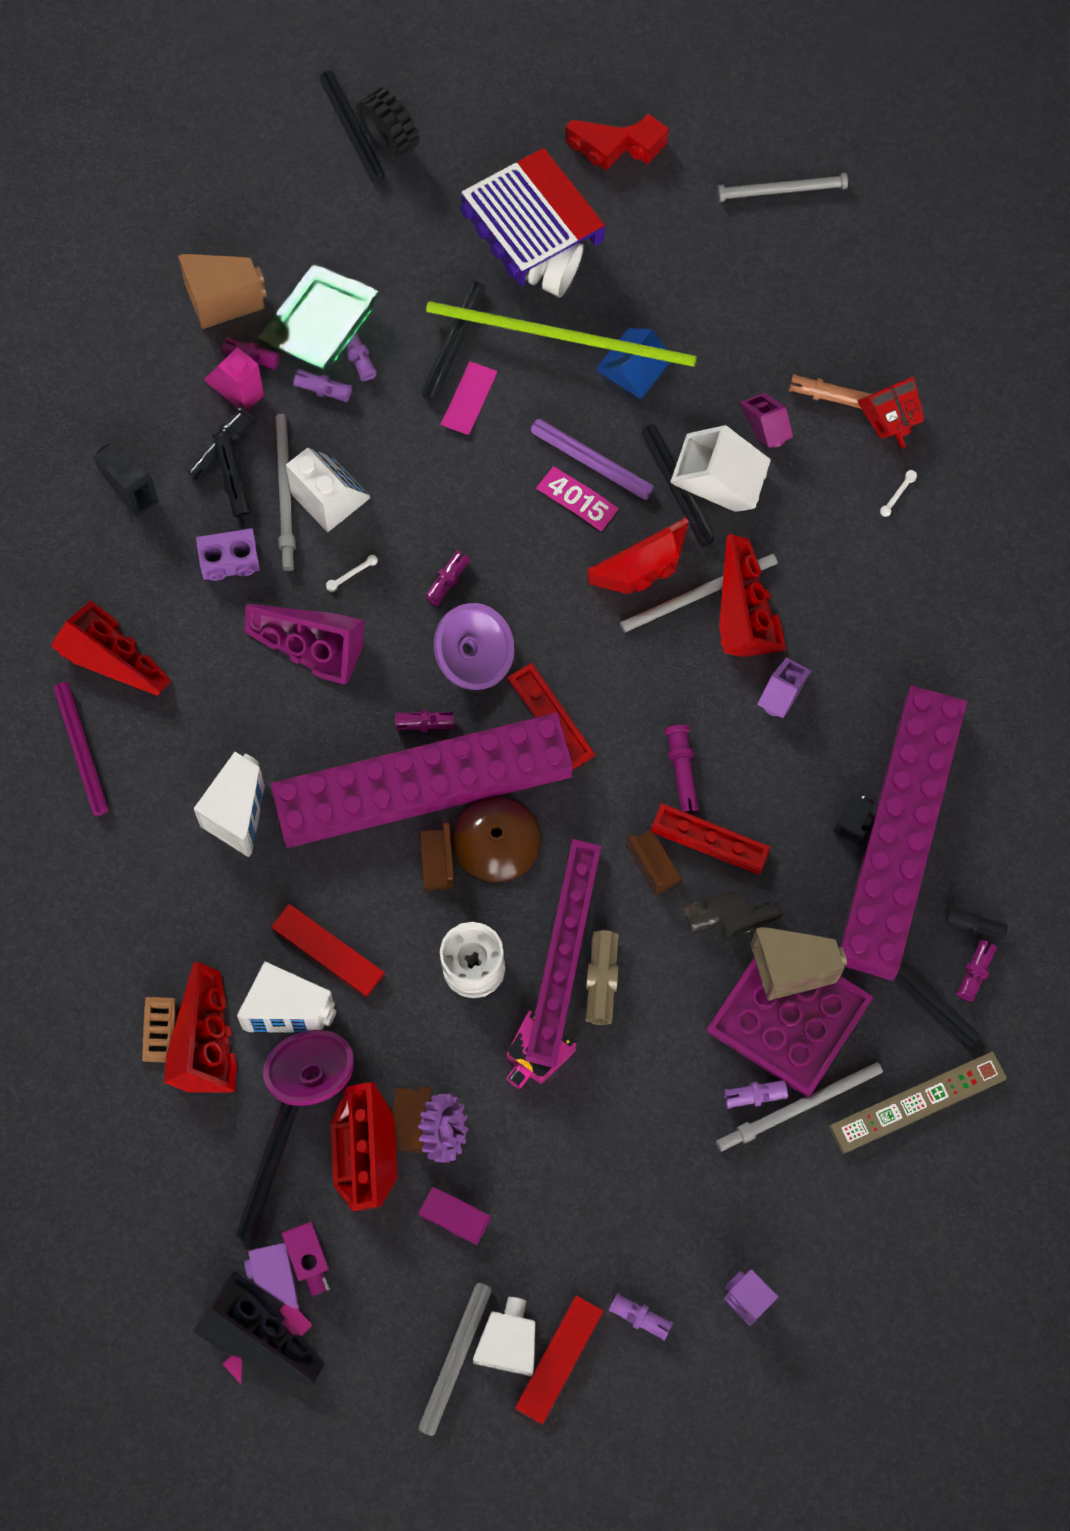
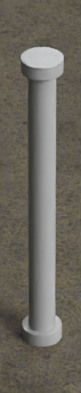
(782, 187)

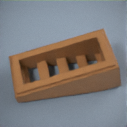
(158, 1003)

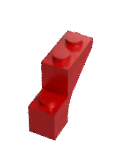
(607, 143)

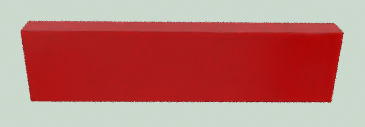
(542, 702)
(710, 839)
(328, 950)
(559, 1360)

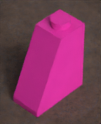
(237, 380)

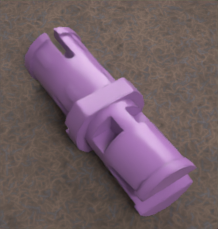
(359, 356)
(323, 385)
(755, 1094)
(640, 1316)

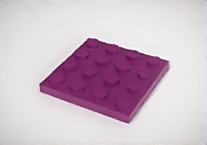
(790, 1034)

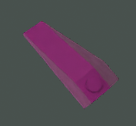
(316, 639)

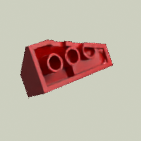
(95, 643)

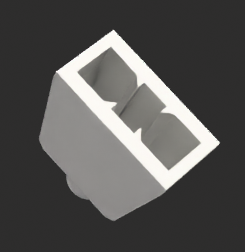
(508, 1340)

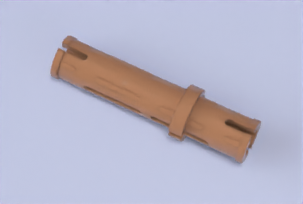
(826, 391)

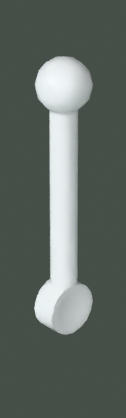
(909, 478)
(332, 585)

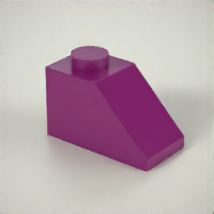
(767, 419)

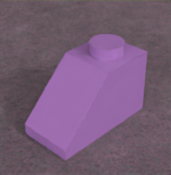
(783, 688)
(273, 1273)

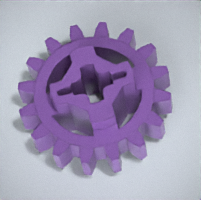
(443, 1128)

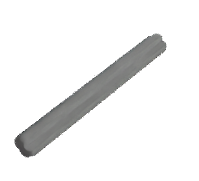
(455, 1359)

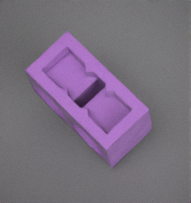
(227, 546)
(749, 1296)

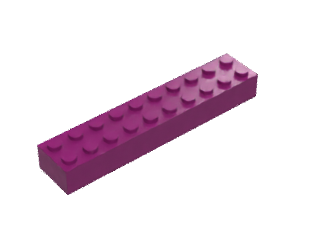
(421, 780)
(902, 832)

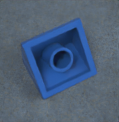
(633, 371)

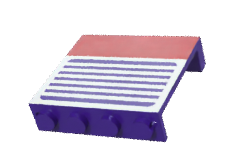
(530, 213)

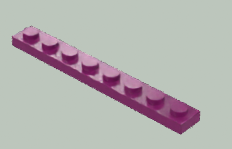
(563, 954)

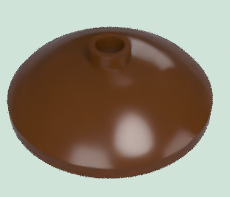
(491, 857)

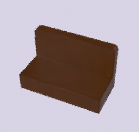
(437, 859)
(653, 862)
(407, 1116)

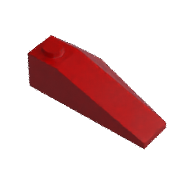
(745, 614)
(199, 1047)

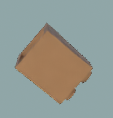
(222, 287)

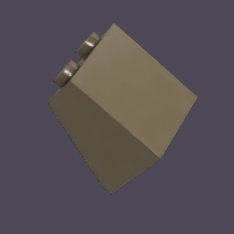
(795, 961)

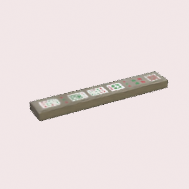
(917, 1102)

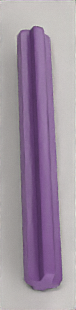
(592, 459)

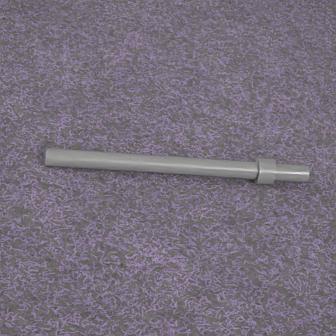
(287, 541)
(685, 599)
(747, 1132)

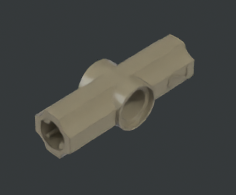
(602, 977)

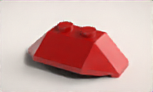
(641, 563)
(363, 1147)

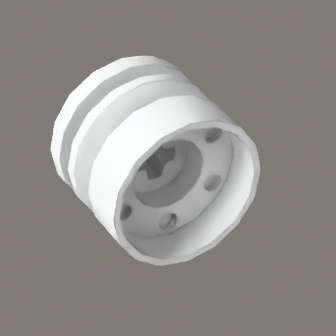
(557, 271)
(466, 945)

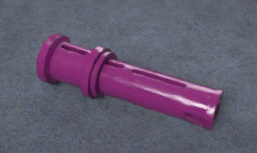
(681, 756)

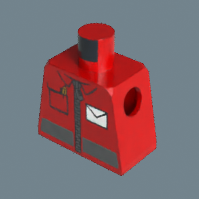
(894, 411)

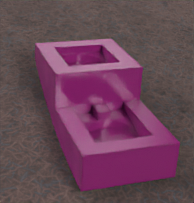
(454, 1215)

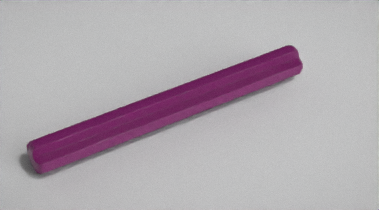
(81, 749)

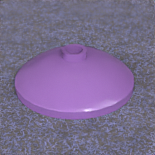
(488, 644)

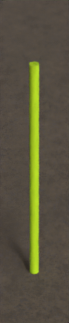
(562, 334)

